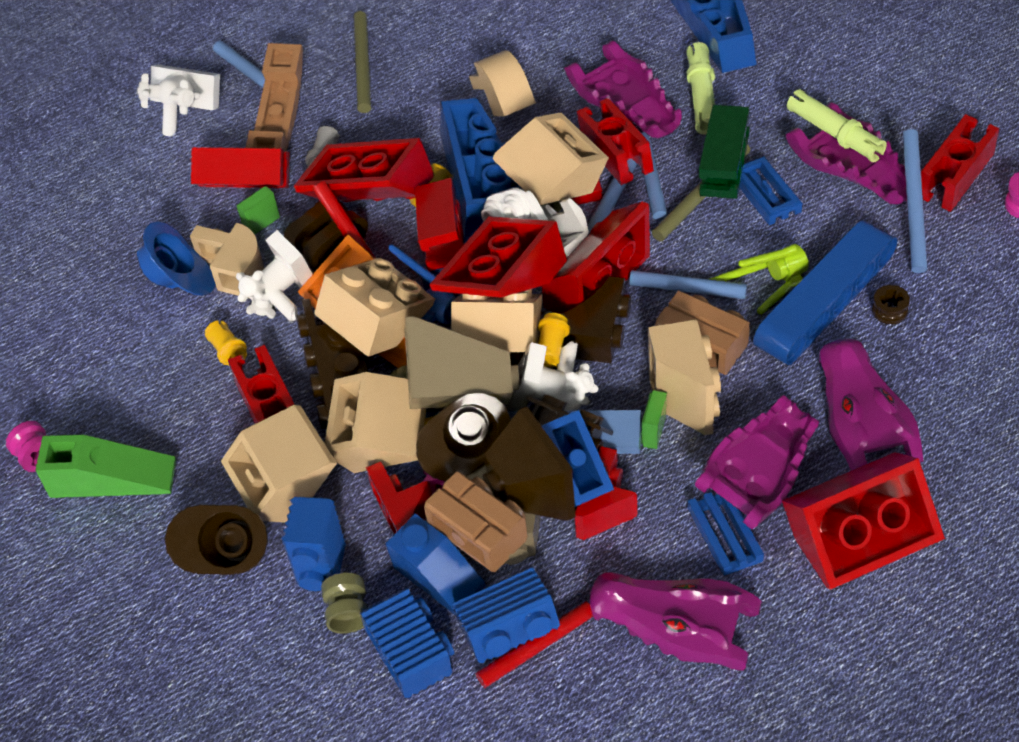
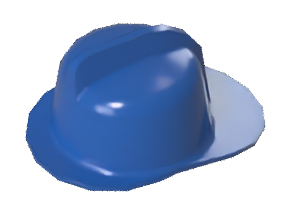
(172, 261)

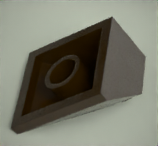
(530, 469)

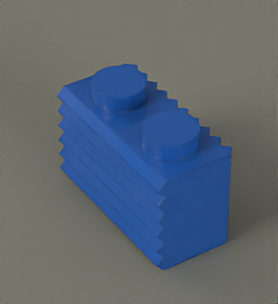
(313, 541)
(506, 615)
(407, 642)

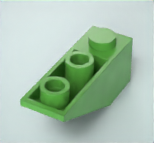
(101, 468)

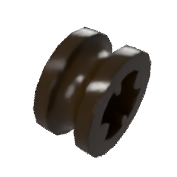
(893, 294)

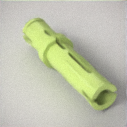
(701, 79)
(847, 132)

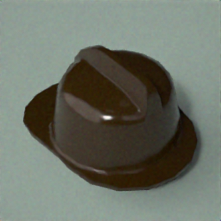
(461, 435)
(216, 539)

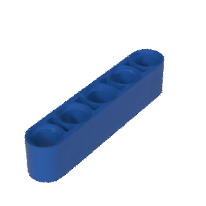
(825, 292)

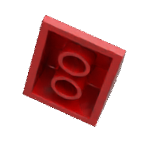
(504, 258)

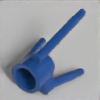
(442, 305)

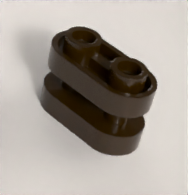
(317, 234)

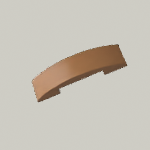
(279, 97)

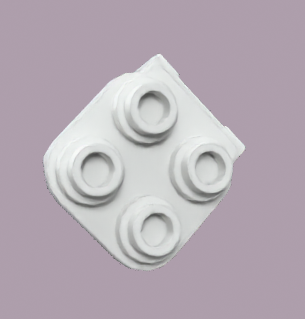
(524, 205)

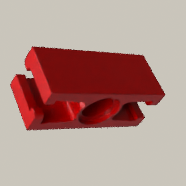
(616, 139)
(958, 162)
(240, 167)
(438, 222)
(265, 392)

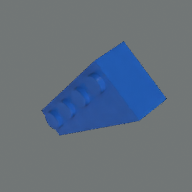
(723, 29)
(469, 149)

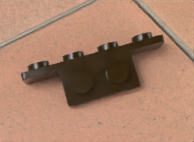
(329, 355)

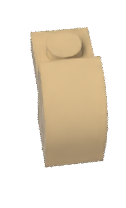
(503, 83)
(228, 254)

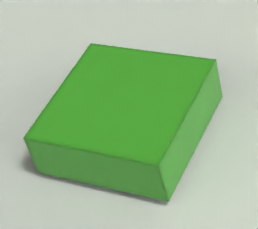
(258, 210)
(654, 419)

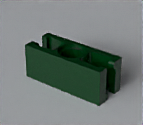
(724, 151)

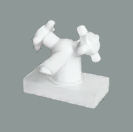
(179, 87)
(267, 286)
(561, 383)

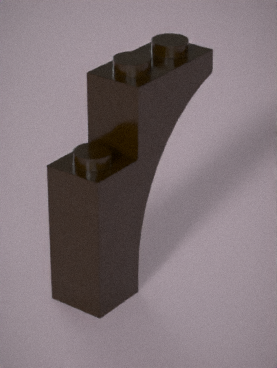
(596, 323)

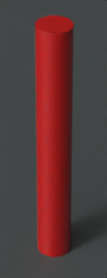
(338, 214)
(522, 653)

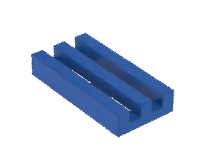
(761, 193)
(712, 504)

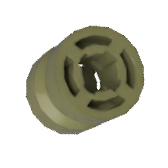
(345, 601)

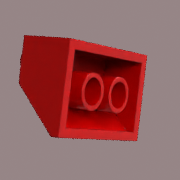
(369, 170)
(610, 249)
(864, 518)

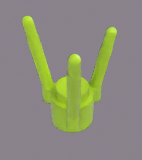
(782, 264)

